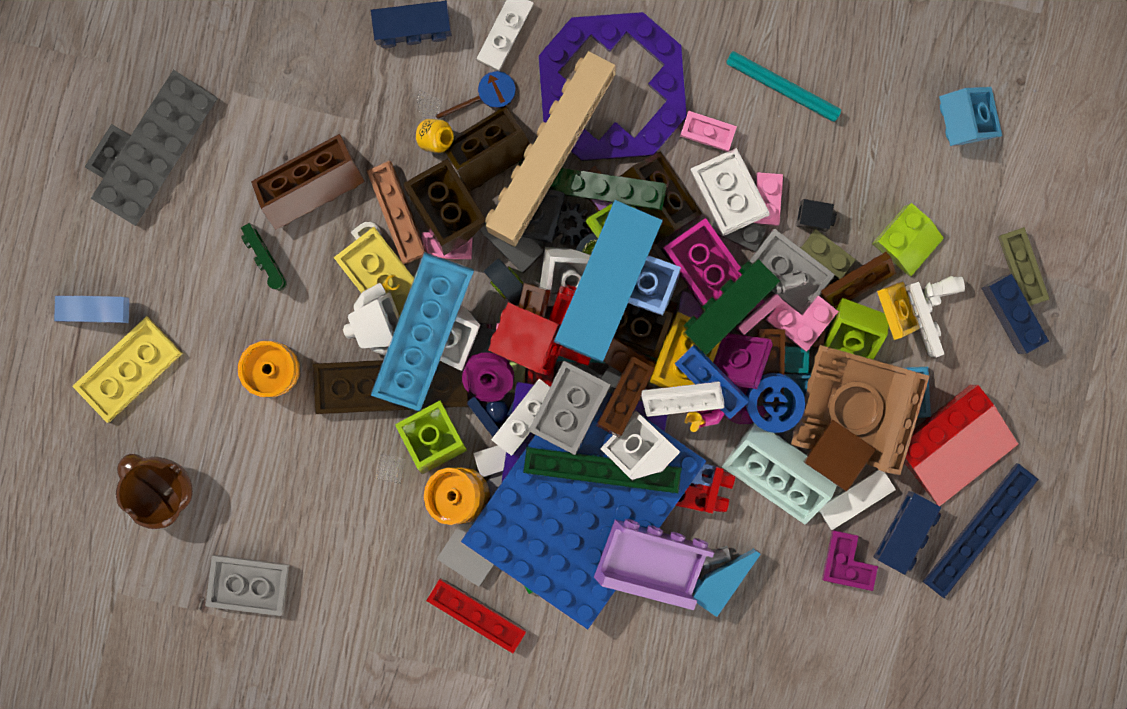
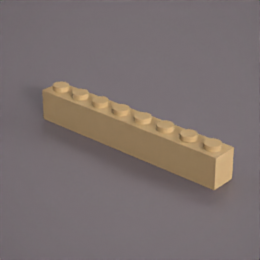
(550, 149)

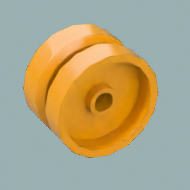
(257, 379)
(456, 495)

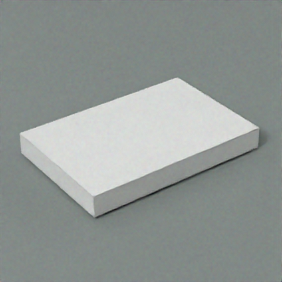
(729, 192)

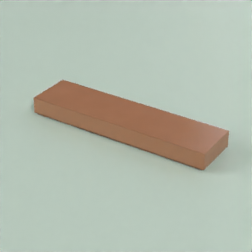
(397, 212)

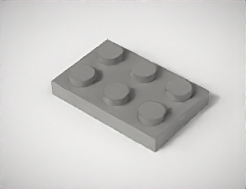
(785, 257)
(569, 407)
(247, 585)

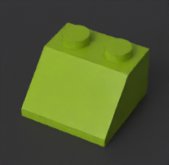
(909, 239)
(857, 329)
(430, 437)

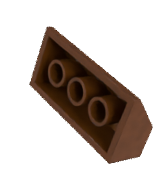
(307, 182)

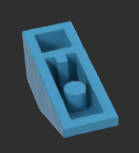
(720, 584)

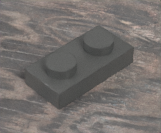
(107, 151)
(747, 237)

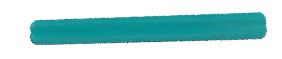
(783, 86)

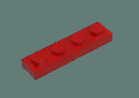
(476, 615)

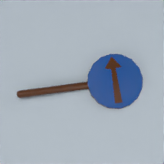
(494, 90)

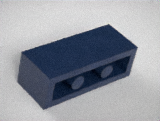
(411, 24)
(1015, 314)
(908, 533)

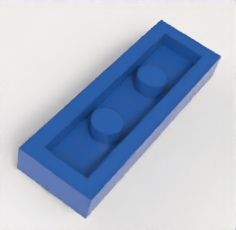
(703, 370)

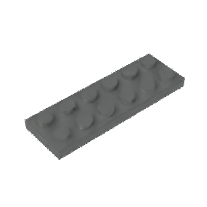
(154, 148)

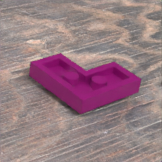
(842, 567)

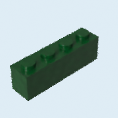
(731, 306)

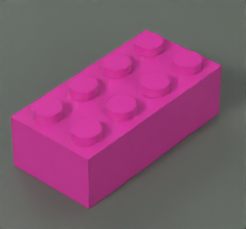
(703, 261)

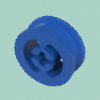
(773, 422)

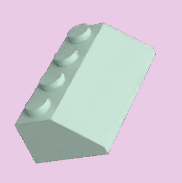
(779, 473)

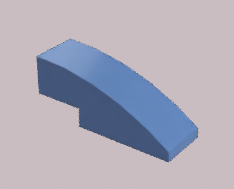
(92, 309)

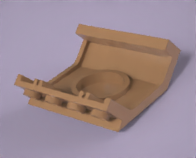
(865, 398)

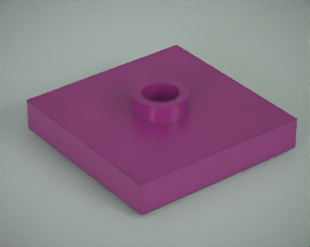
(743, 358)

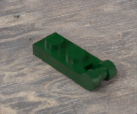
(263, 257)

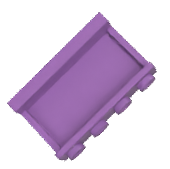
(652, 563)

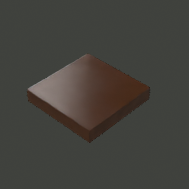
(839, 455)

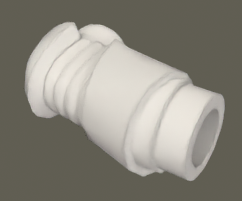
(945, 287)

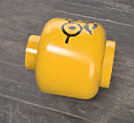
(434, 135)

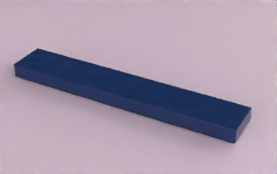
(980, 530)

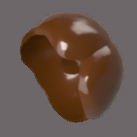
(152, 490)

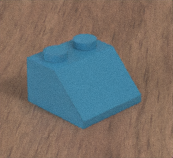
(970, 115)

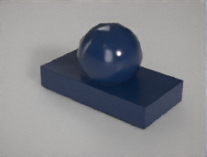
(491, 414)

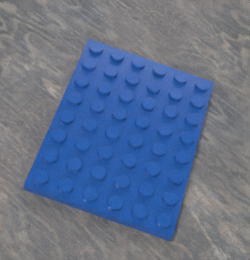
(556, 528)

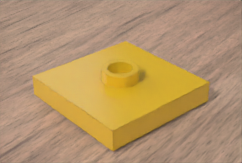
(898, 310)

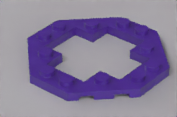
(667, 82)

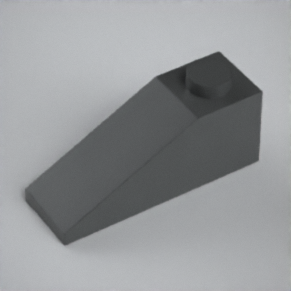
(522, 255)

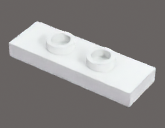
(504, 33)
(929, 330)
(683, 399)
(518, 423)

